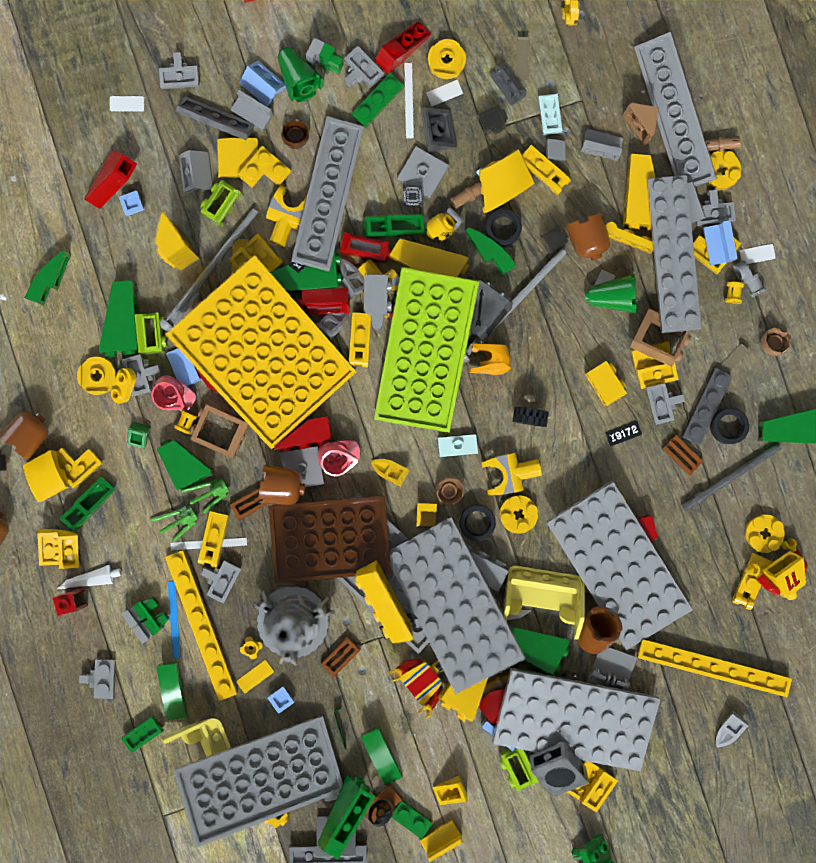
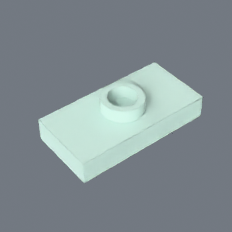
(550, 114)
(457, 445)

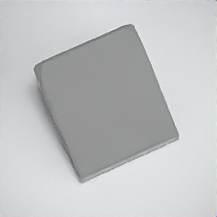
(555, 150)

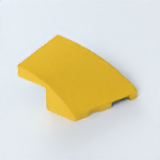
(504, 180)

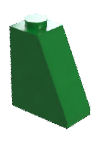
(182, 464)

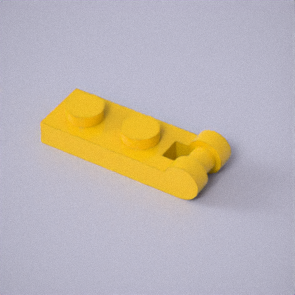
(545, 169)
(628, 237)
(360, 339)
(213, 538)
(749, 583)

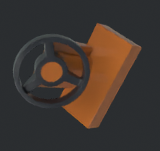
(383, 806)

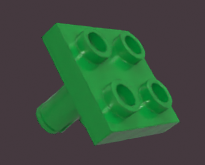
(594, 852)

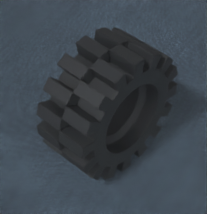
(530, 416)

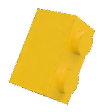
(606, 383)

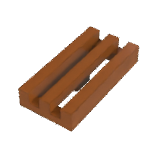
(688, 450)
(237, 510)
(347, 660)

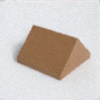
(642, 120)

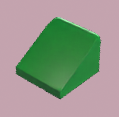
(138, 435)

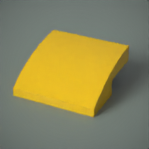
(234, 155)
(261, 249)
(651, 371)
(45, 476)
(58, 548)
(597, 789)

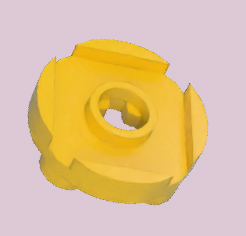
(570, 12)
(439, 51)
(732, 167)
(88, 368)
(529, 511)
(771, 542)

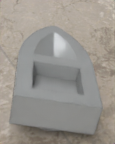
(352, 278)
(332, 324)
(731, 729)

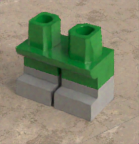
(325, 56)
(150, 626)

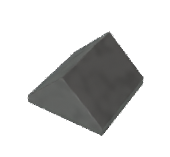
(438, 129)

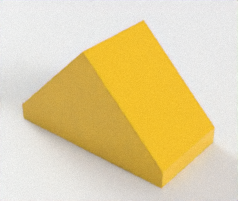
(451, 791)

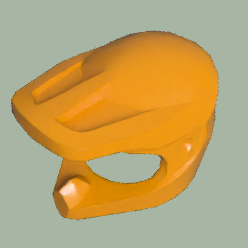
(497, 360)

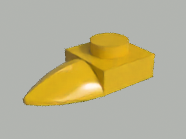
(390, 471)

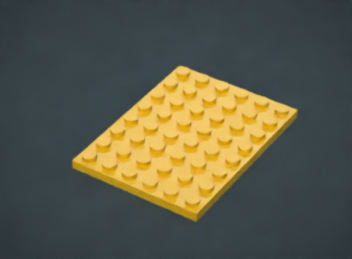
(261, 352)

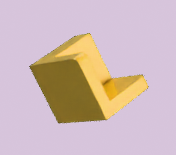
(426, 514)

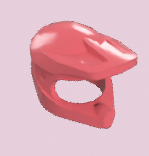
(172, 394)
(338, 455)

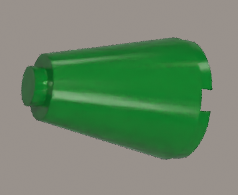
(298, 76)
(614, 294)

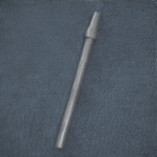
(700, 497)

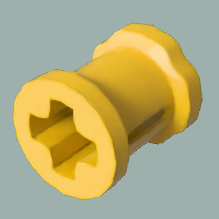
(734, 292)
(186, 429)

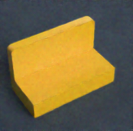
(441, 840)

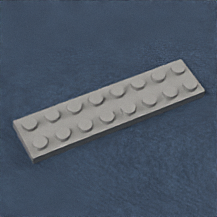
(677, 111)
(327, 194)
(673, 254)

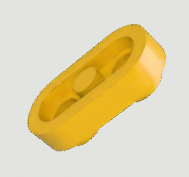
(123, 385)

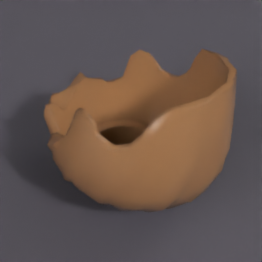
(775, 342)
(450, 490)

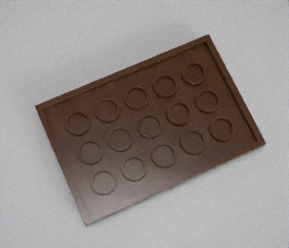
(328, 538)

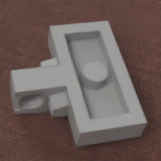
(361, 69)
(179, 74)
(716, 211)
(143, 372)
(662, 403)
(221, 580)
(101, 678)

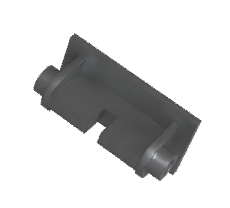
(508, 84)

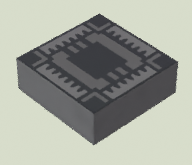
(413, 195)

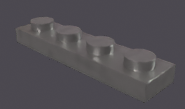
(215, 118)
(707, 406)
(308, 853)

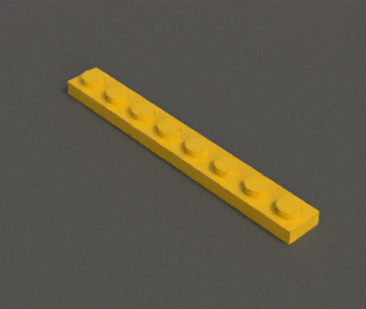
(201, 625)
(714, 667)

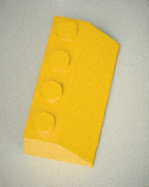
(173, 245)
(384, 602)

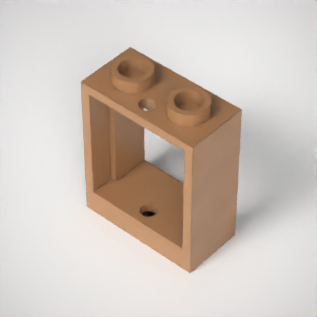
(637, 344)
(237, 439)

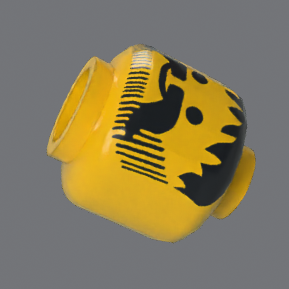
(440, 227)

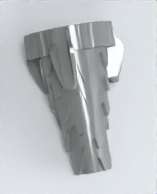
(300, 613)

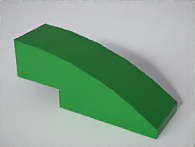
(393, 226)
(490, 251)
(48, 277)
(87, 505)
(172, 690)
(381, 755)

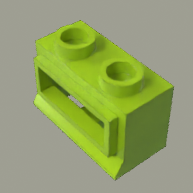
(227, 205)
(161, 340)
(524, 761)

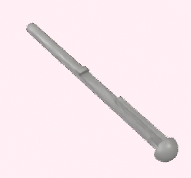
(525, 291)
(192, 293)

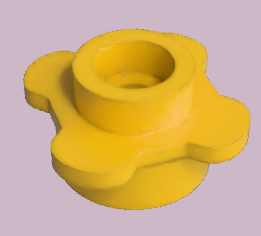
(247, 651)

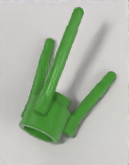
(218, 489)
(187, 517)

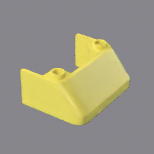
(546, 591)
(208, 732)

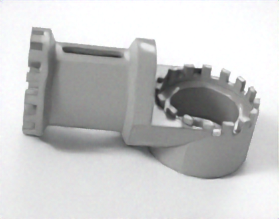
(753, 282)

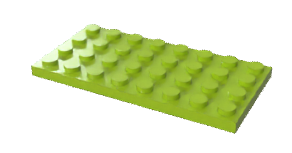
(426, 349)

